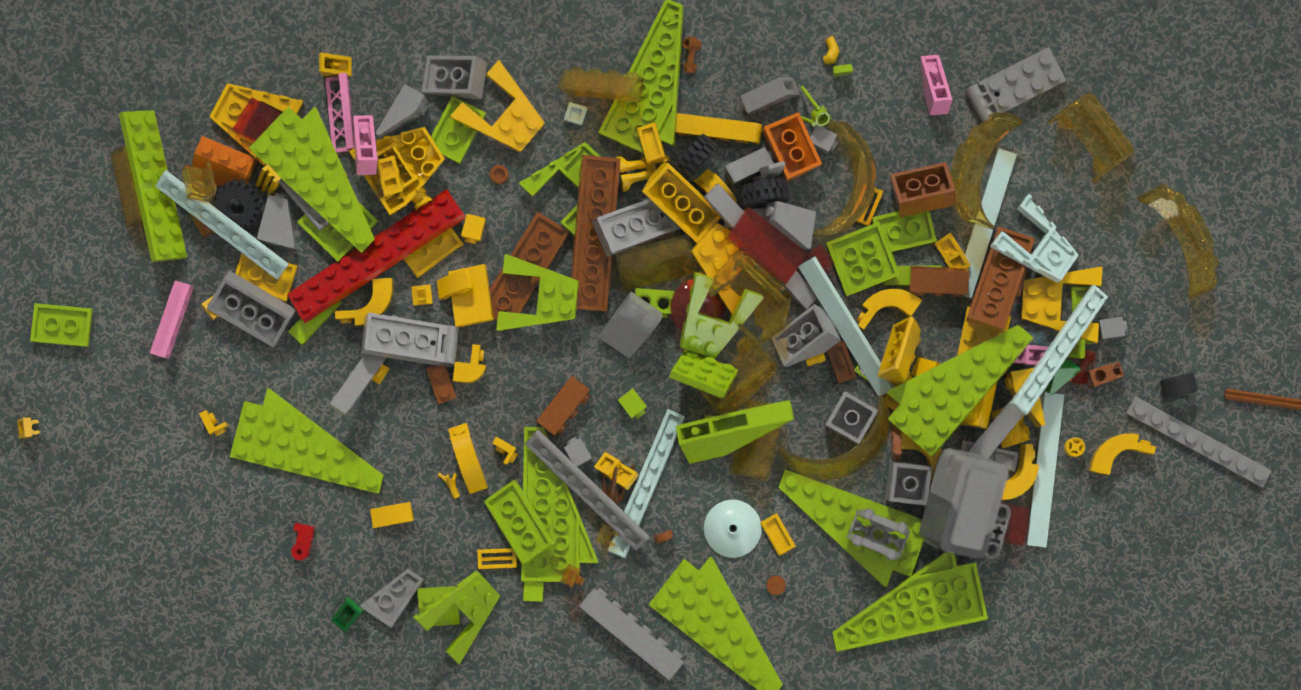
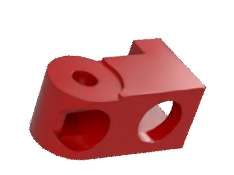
(303, 542)

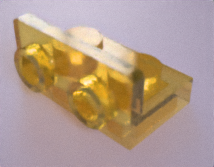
(199, 182)

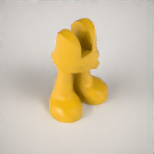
(628, 179)

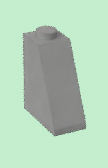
(769, 94)
(748, 166)
(792, 221)
(277, 223)

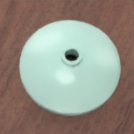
(727, 542)

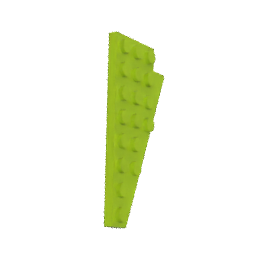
(660, 69)
(309, 164)
(945, 395)
(290, 441)
(835, 512)
(559, 514)
(927, 601)
(710, 615)

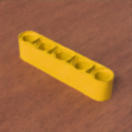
(718, 128)

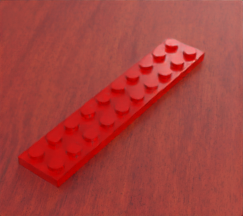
(384, 252)

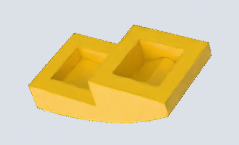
(389, 176)
(952, 252)
(454, 284)
(625, 475)
(391, 514)

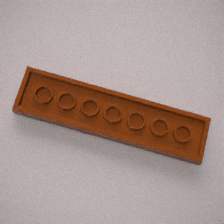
(595, 198)

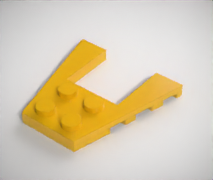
(233, 102)
(515, 125)
(712, 254)
(1044, 296)

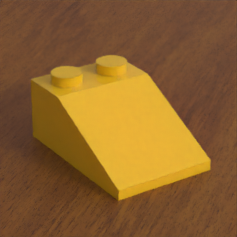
(1013, 384)

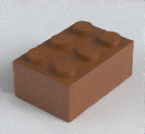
(923, 189)

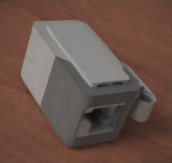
(966, 505)

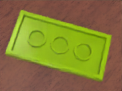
(519, 522)

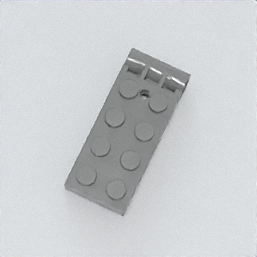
(1016, 84)
(632, 227)
(409, 340)

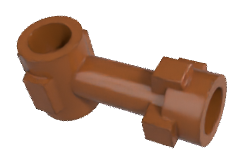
(692, 45)

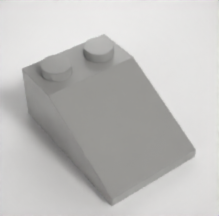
(455, 76)
(403, 111)
(630, 325)
(806, 336)

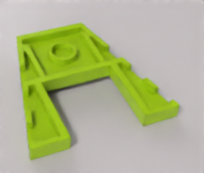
(570, 167)
(555, 299)
(709, 334)
(475, 600)

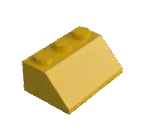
(900, 351)

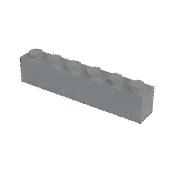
(632, 634)

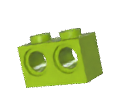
(654, 296)

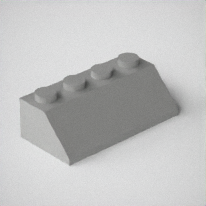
(251, 308)

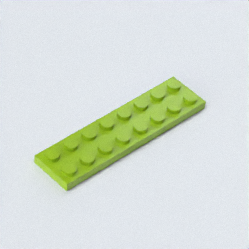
(147, 166)

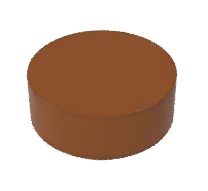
(499, 174)
(663, 536)
(776, 585)

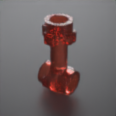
(1082, 377)

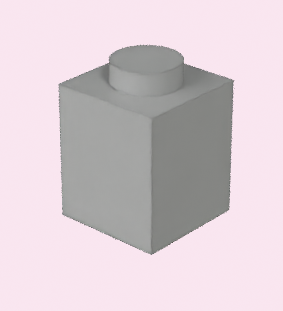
(823, 139)
(1112, 328)
(577, 451)

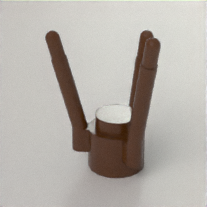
(612, 493)

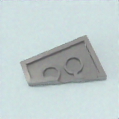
(393, 598)

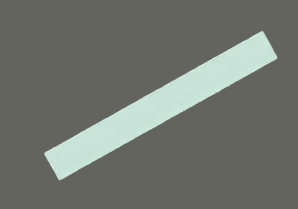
(991, 205)
(223, 226)
(845, 324)
(1058, 350)
(649, 476)
(1044, 481)

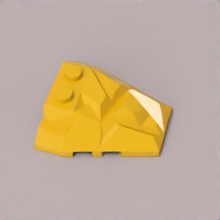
(416, 159)

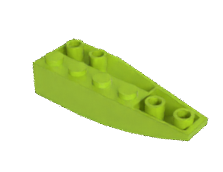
(730, 431)

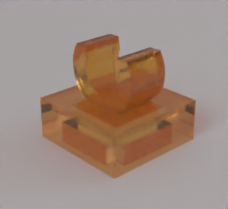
(571, 576)

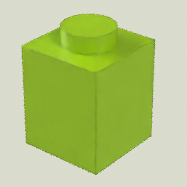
(633, 404)

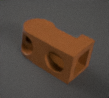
(1104, 374)

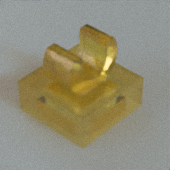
(605, 534)

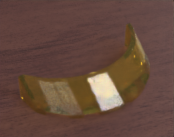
(971, 161)
(863, 178)
(1191, 233)
(849, 462)

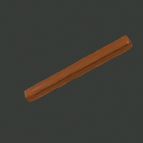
(1262, 399)

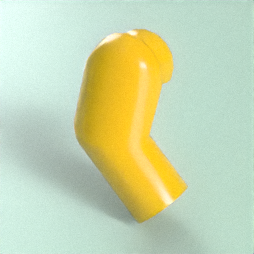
(833, 51)

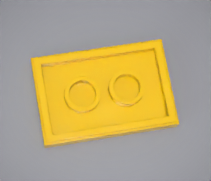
(433, 252)
(259, 277)
(475, 304)

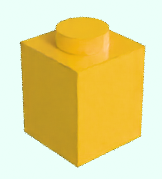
(473, 228)

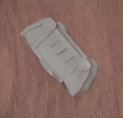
(886, 526)

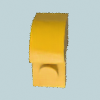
(708, 180)
(470, 371)

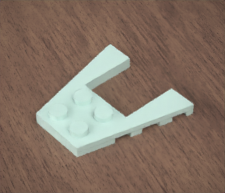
(1051, 256)

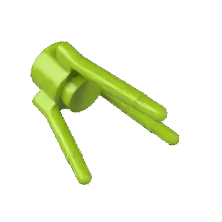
(819, 115)

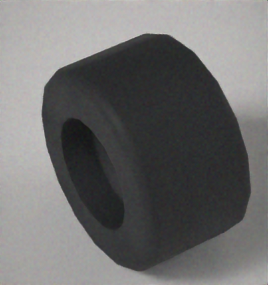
(1178, 385)

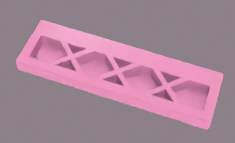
(346, 109)
(171, 319)

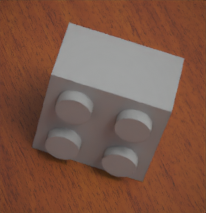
(851, 418)
(908, 482)

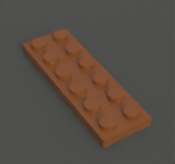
(537, 246)
(998, 286)

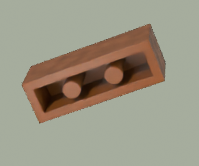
(939, 281)
(564, 406)

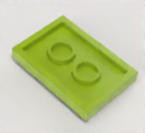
(452, 136)
(908, 230)
(61, 325)

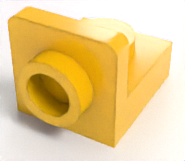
(210, 420)
(503, 447)

